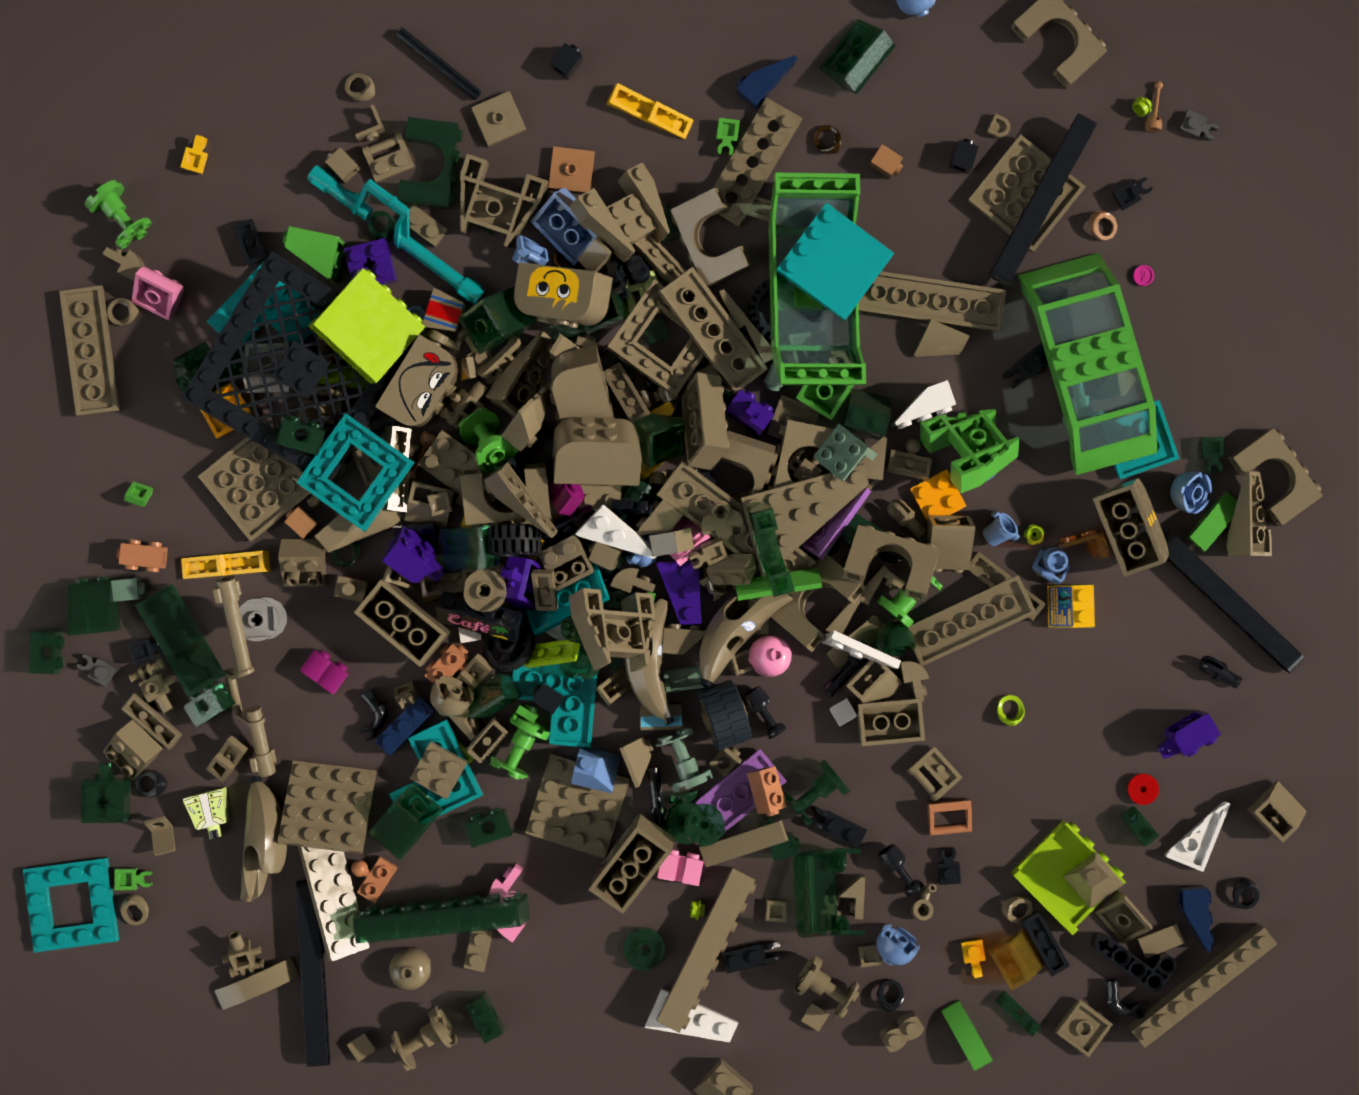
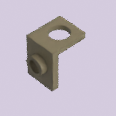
(371, 133)
(732, 754)
(162, 835)

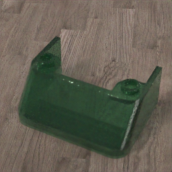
(817, 893)

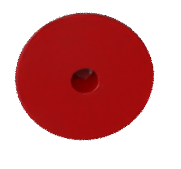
(1143, 789)

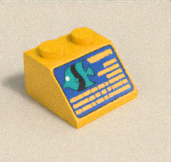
(1070, 606)

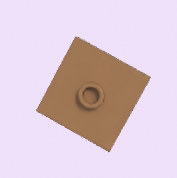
(571, 169)

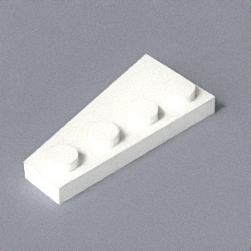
(702, 1023)

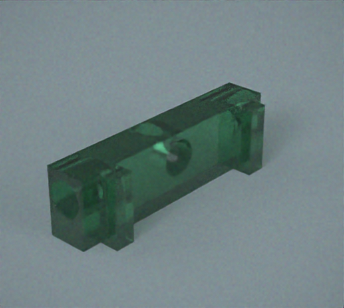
(1025, 1020)

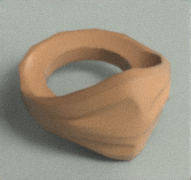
(1094, 227)

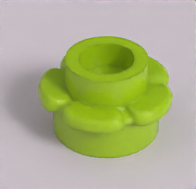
(1142, 106)
(1039, 534)
(697, 909)

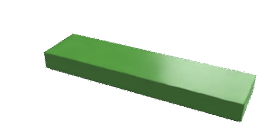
(801, 579)

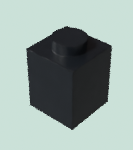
(567, 60)
(964, 156)
(547, 697)

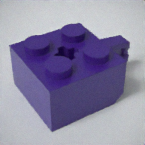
(377, 252)
(750, 412)
(412, 557)
(519, 582)
(1189, 735)

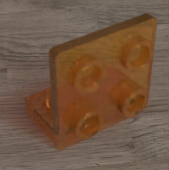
(1096, 546)

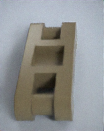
(500, 361)

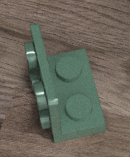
(842, 452)

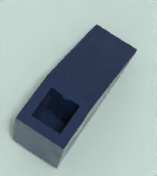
(1195, 907)

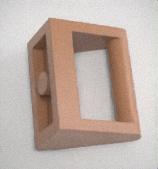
(949, 805)

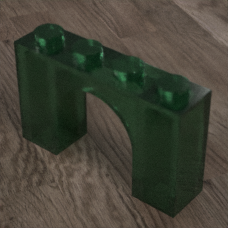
(437, 192)
(774, 569)

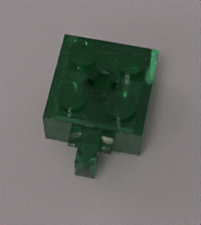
(112, 789)

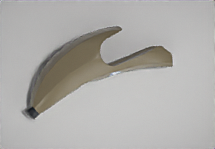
(728, 633)
(647, 681)
(261, 850)

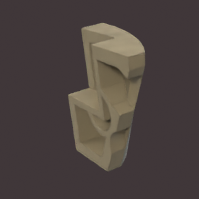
(940, 341)

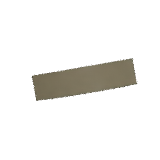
(257, 983)

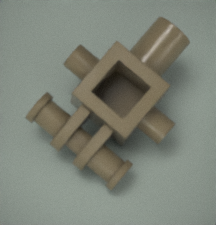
(464, 404)
(805, 469)
(155, 687)
(242, 955)

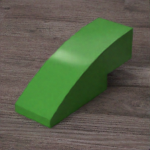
(1213, 522)
(966, 1035)

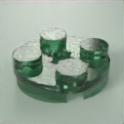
(651, 958)

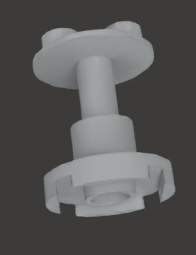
(263, 618)

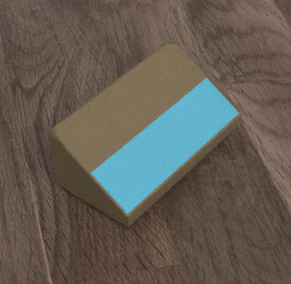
(651, 722)

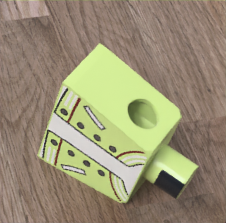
(208, 810)

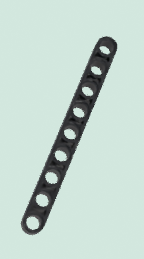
(1042, 199)
(1232, 604)
(313, 980)

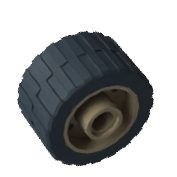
(724, 715)

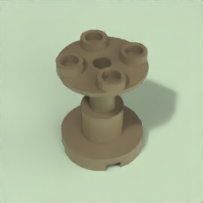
(485, 591)
(820, 983)
(437, 1030)

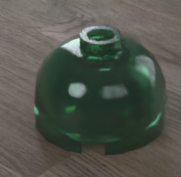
(894, 639)

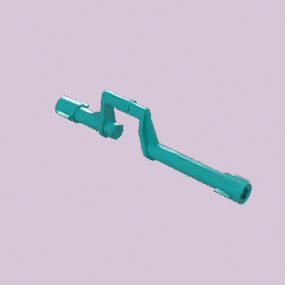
(356, 202)

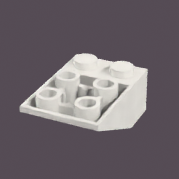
(931, 400)

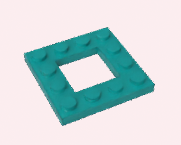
(394, 470)
(104, 924)

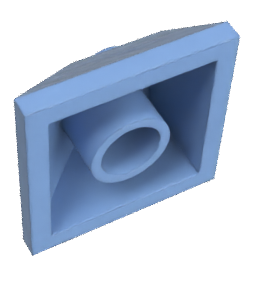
(595, 769)

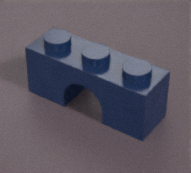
(405, 725)

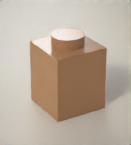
(886, 162)
(301, 522)

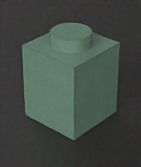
(128, 589)

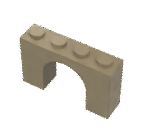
(1086, 46)
(689, 219)
(794, 436)
(755, 456)
(1301, 490)
(481, 510)
(871, 542)
(792, 614)

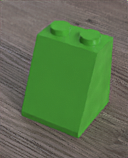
(316, 249)

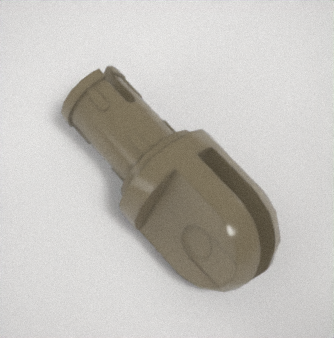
(905, 517)

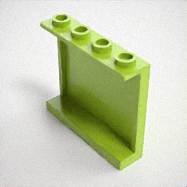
(367, 326)
(1044, 869)

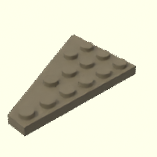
(805, 506)

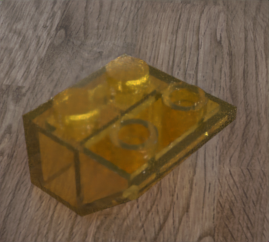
(1016, 959)

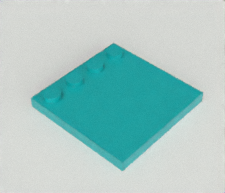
(835, 262)

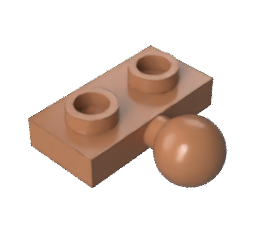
(375, 879)

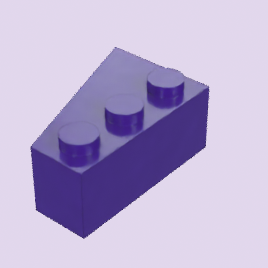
(683, 590)

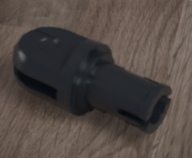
(637, 269)
(1219, 671)

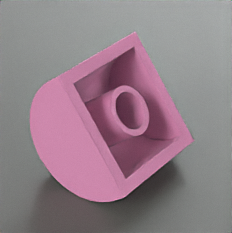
(157, 292)

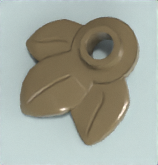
(723, 522)

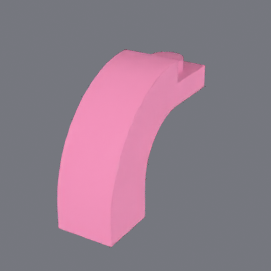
(502, 886)

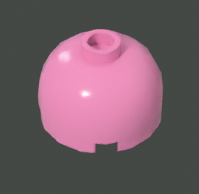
(770, 656)

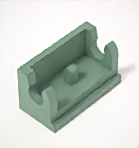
(683, 679)

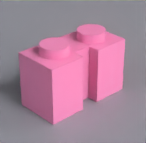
(681, 868)

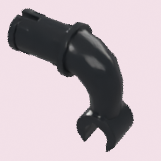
(378, 710)
(1114, 1003)

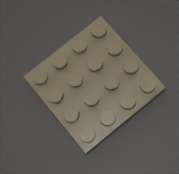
(1013, 183)
(254, 486)
(327, 807)
(574, 813)

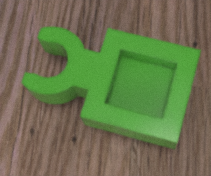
(727, 133)
(129, 878)

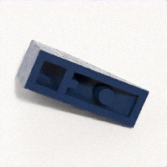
(761, 82)

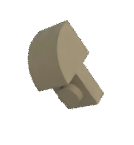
(129, 264)
(627, 578)
(475, 672)
(914, 673)
(227, 758)

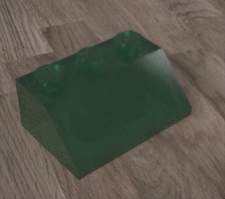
(857, 56)

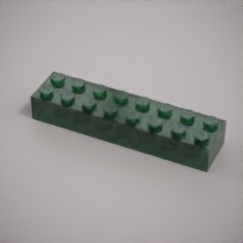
(441, 917)

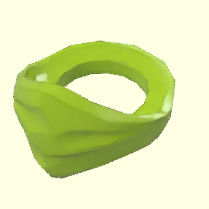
(1019, 716)

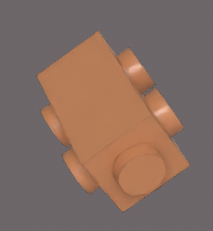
(148, 556)
(452, 659)
(766, 790)

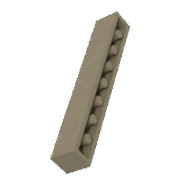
(705, 950)
(1202, 984)

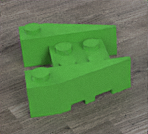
(976, 440)

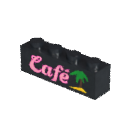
(500, 623)

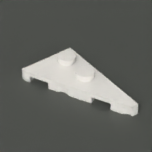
(612, 531)
(859, 649)
(1198, 843)

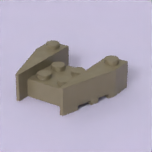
(495, 206)
(626, 219)
(614, 632)

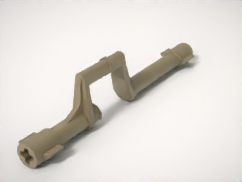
(228, 594)

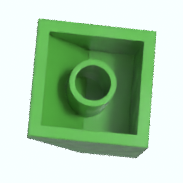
(825, 398)

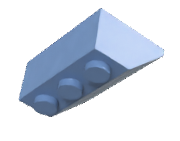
(561, 226)

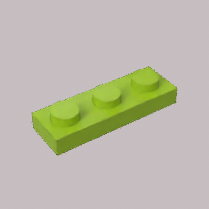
(553, 653)

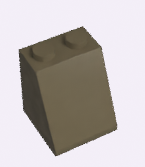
(954, 538)

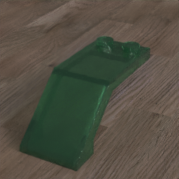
(180, 640)

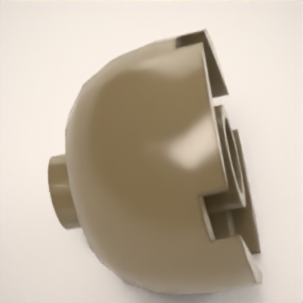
(450, 696)
(410, 968)

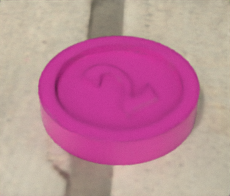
(1143, 275)

